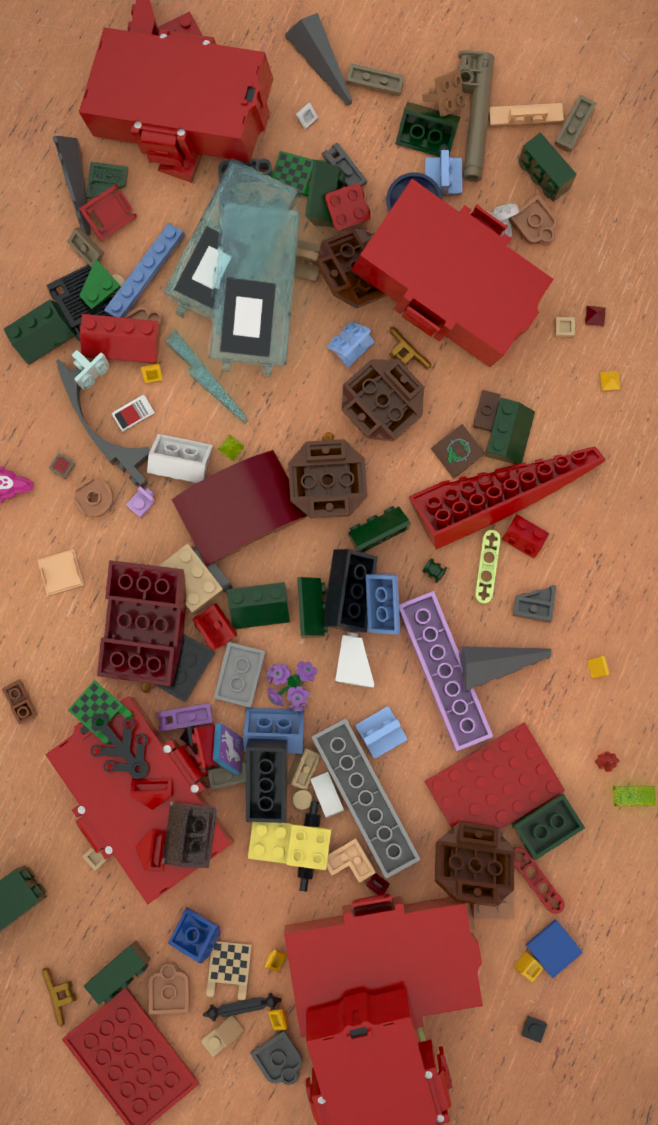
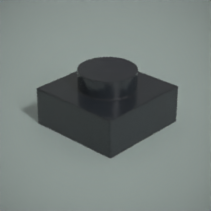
(534, 1029)

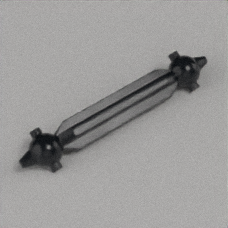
(242, 1007)

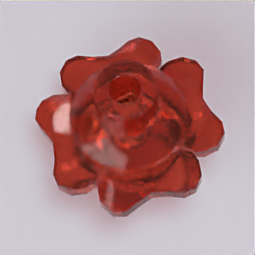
(607, 761)

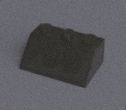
(189, 835)

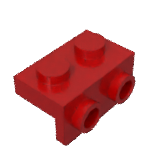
(525, 536)
(214, 627)

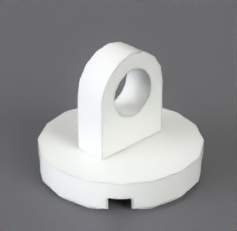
(503, 214)

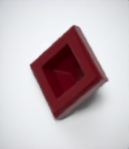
(595, 315)
(377, 884)

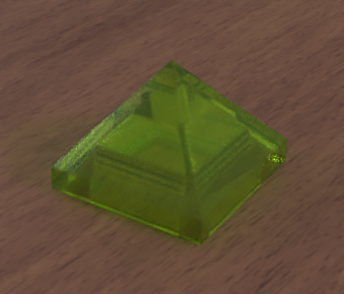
(231, 447)

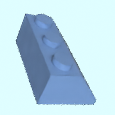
(383, 603)
(275, 724)

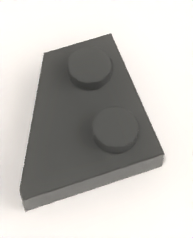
(536, 605)

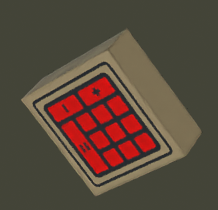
(62, 465)

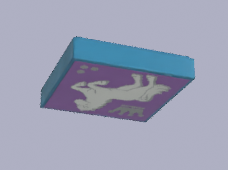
(227, 749)

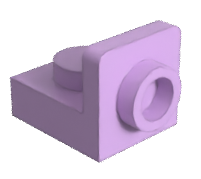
(141, 501)

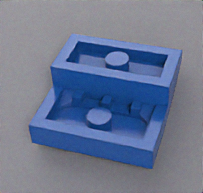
(554, 948)

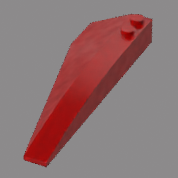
(470, 504)

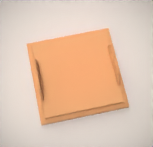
(60, 572)

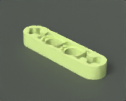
(490, 567)

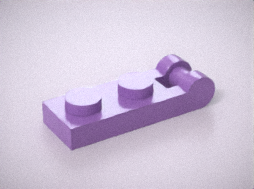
(185, 717)

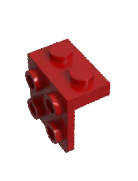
(347, 206)

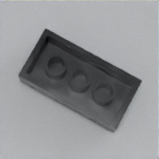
(347, 590)
(266, 780)

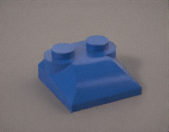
(195, 936)

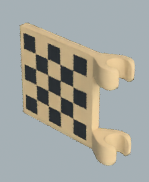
(230, 966)

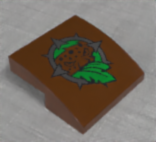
(457, 451)

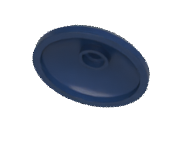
(401, 183)

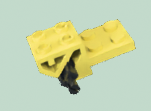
(293, 844)

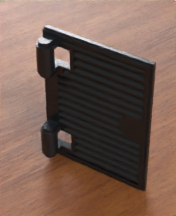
(70, 301)

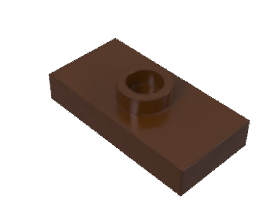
(486, 410)

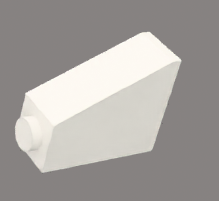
(353, 662)

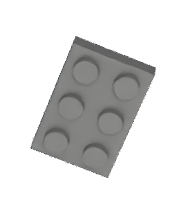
(239, 674)

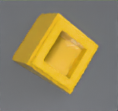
(598, 667)
(528, 967)

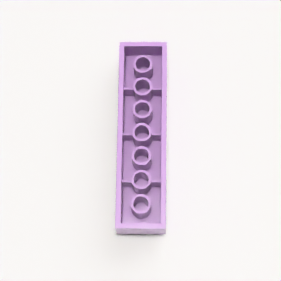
(443, 671)

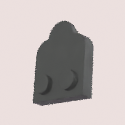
(278, 1059)

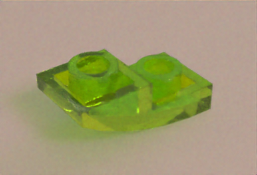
(634, 796)

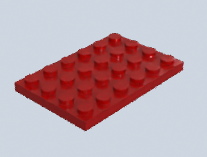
(496, 782)
(130, 1060)

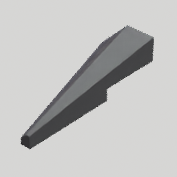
(312, 42)
(71, 160)
(492, 663)

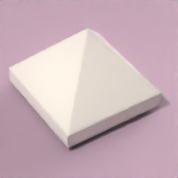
(306, 115)

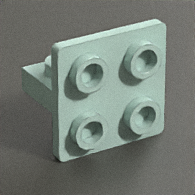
(88, 370)

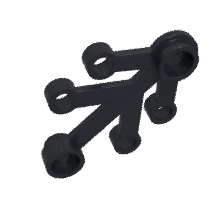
(122, 748)

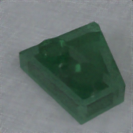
(104, 176)

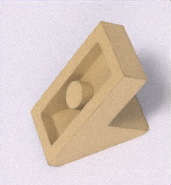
(222, 1035)

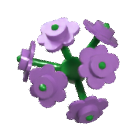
(295, 690)

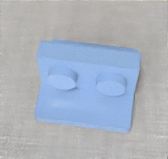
(445, 172)
(351, 343)
(381, 732)

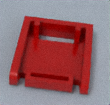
(110, 210)

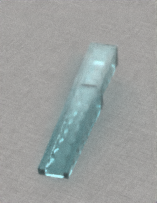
(202, 375)

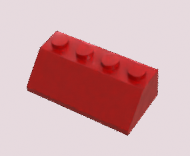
(120, 338)

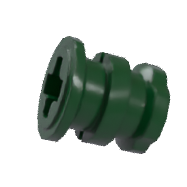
(434, 570)

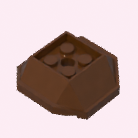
(335, 263)
(383, 380)
(332, 460)
(485, 850)

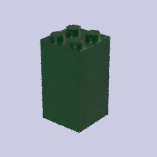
(18, 895)

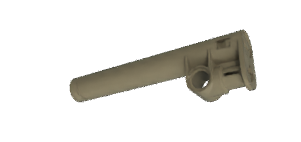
(479, 76)

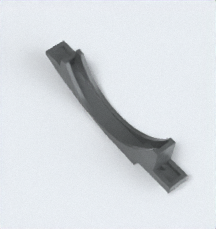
(128, 458)

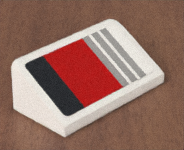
(133, 413)

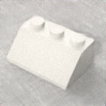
(179, 458)

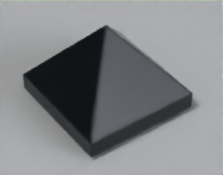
(187, 737)

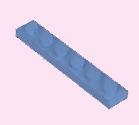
(144, 271)

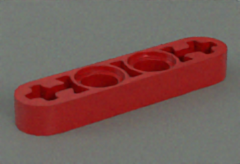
(536, 880)

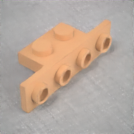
(526, 114)

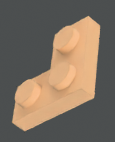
(353, 856)

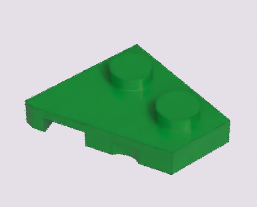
(98, 286)

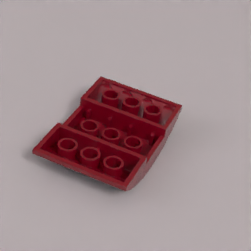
(237, 506)
(143, 623)

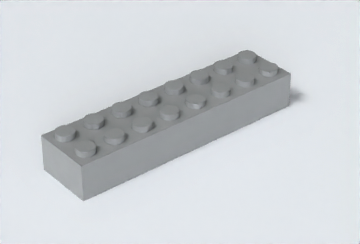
(366, 798)

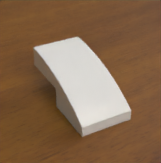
(327, 795)

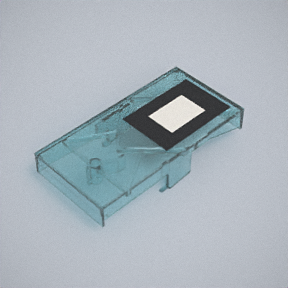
(193, 276)
(253, 285)

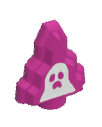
(12, 485)

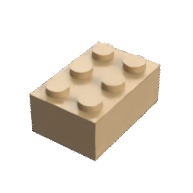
(200, 584)

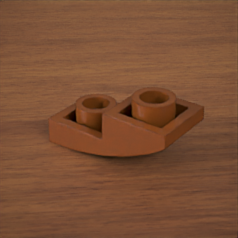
(19, 701)

